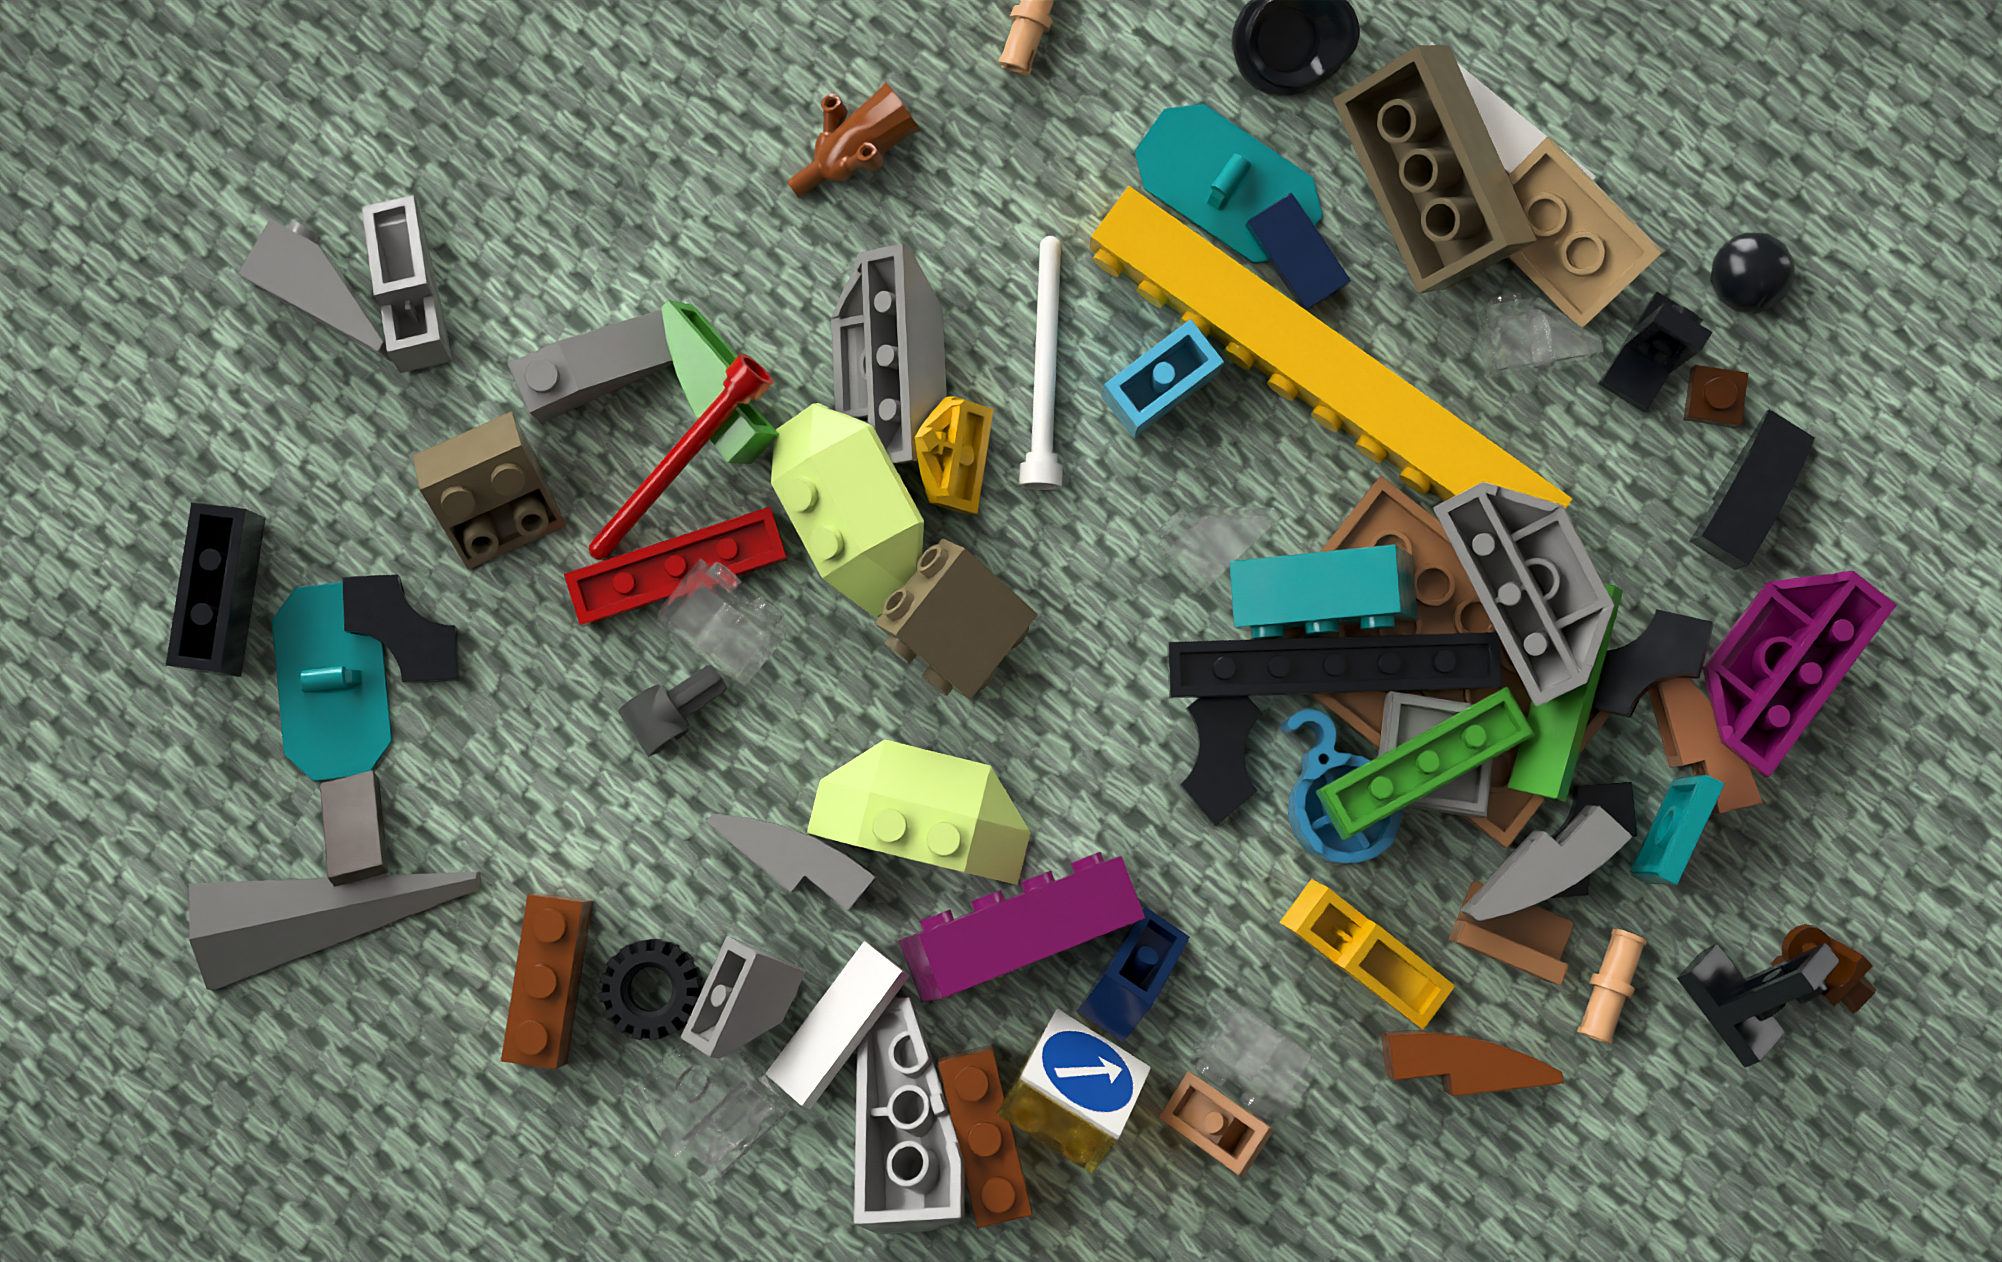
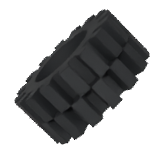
(617, 989)

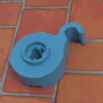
(1307, 814)

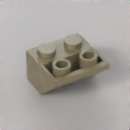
(488, 490)

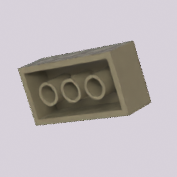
(1433, 168)

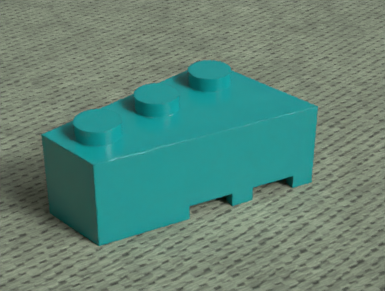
(1323, 591)

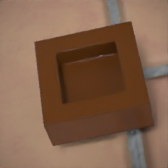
(1715, 396)

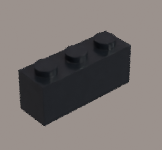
(215, 589)

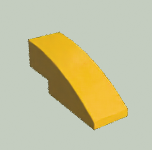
(1367, 953)

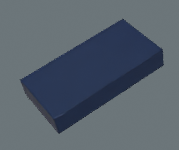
(1297, 252)

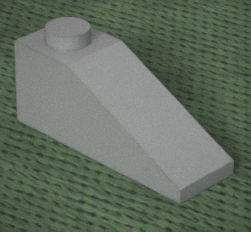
(305, 277)
(590, 365)

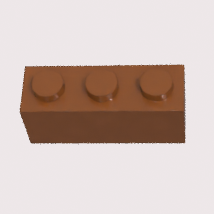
(546, 980)
(985, 1139)

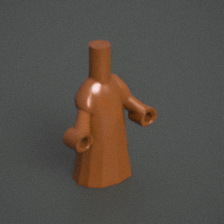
(857, 141)

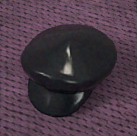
(1293, 43)

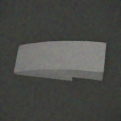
(405, 284)
(794, 856)
(1548, 866)

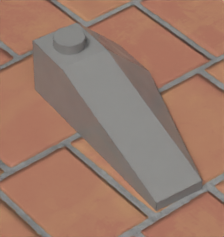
(904, 1137)

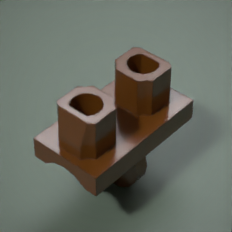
(1847, 978)

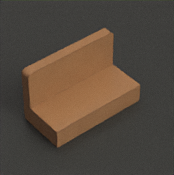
(1524, 939)

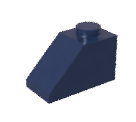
(1134, 975)

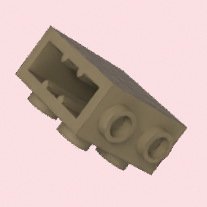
(954, 620)

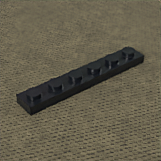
(1334, 665)

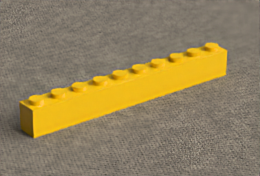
(1303, 355)

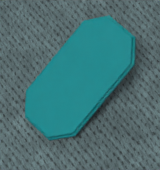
(1218, 175)
(329, 686)

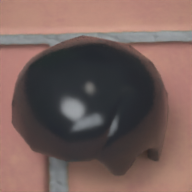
(1752, 272)

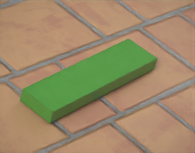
(1550, 756)
(1424, 763)

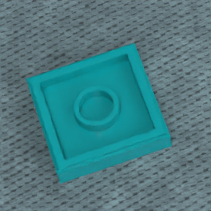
(1676, 829)

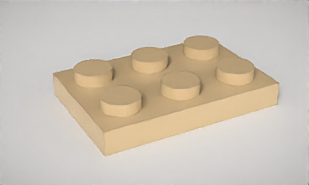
(1583, 238)

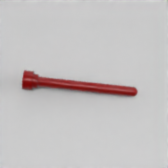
(744, 382)

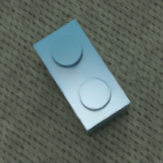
(1162, 378)

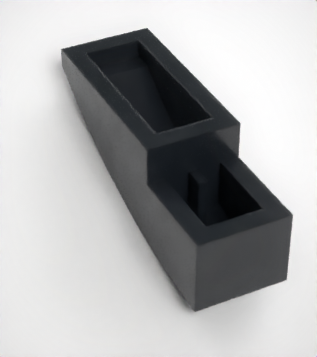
(1753, 491)

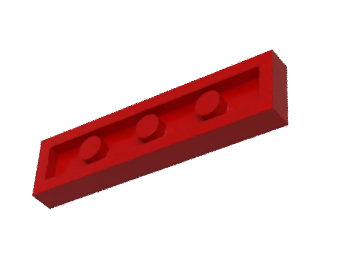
(656, 570)

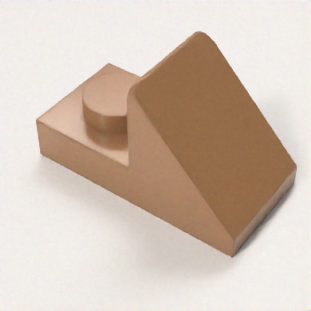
(1216, 1123)

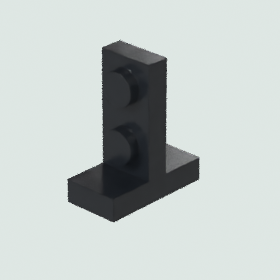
(1655, 347)
(1745, 1007)

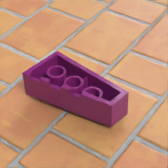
(1022, 928)

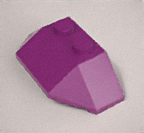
(1788, 660)

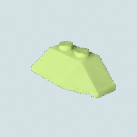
(847, 504)
(924, 811)

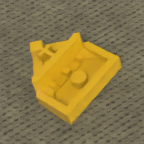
(954, 453)

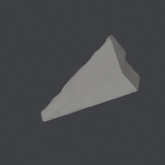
(266, 923)

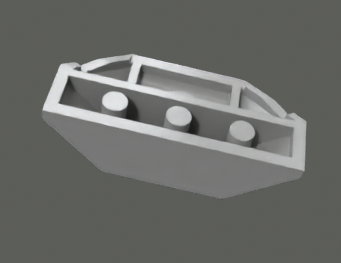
(889, 348)
(1531, 583)

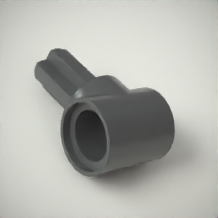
(662, 714)

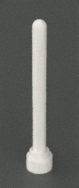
(1041, 465)

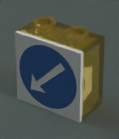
(1074, 1091)

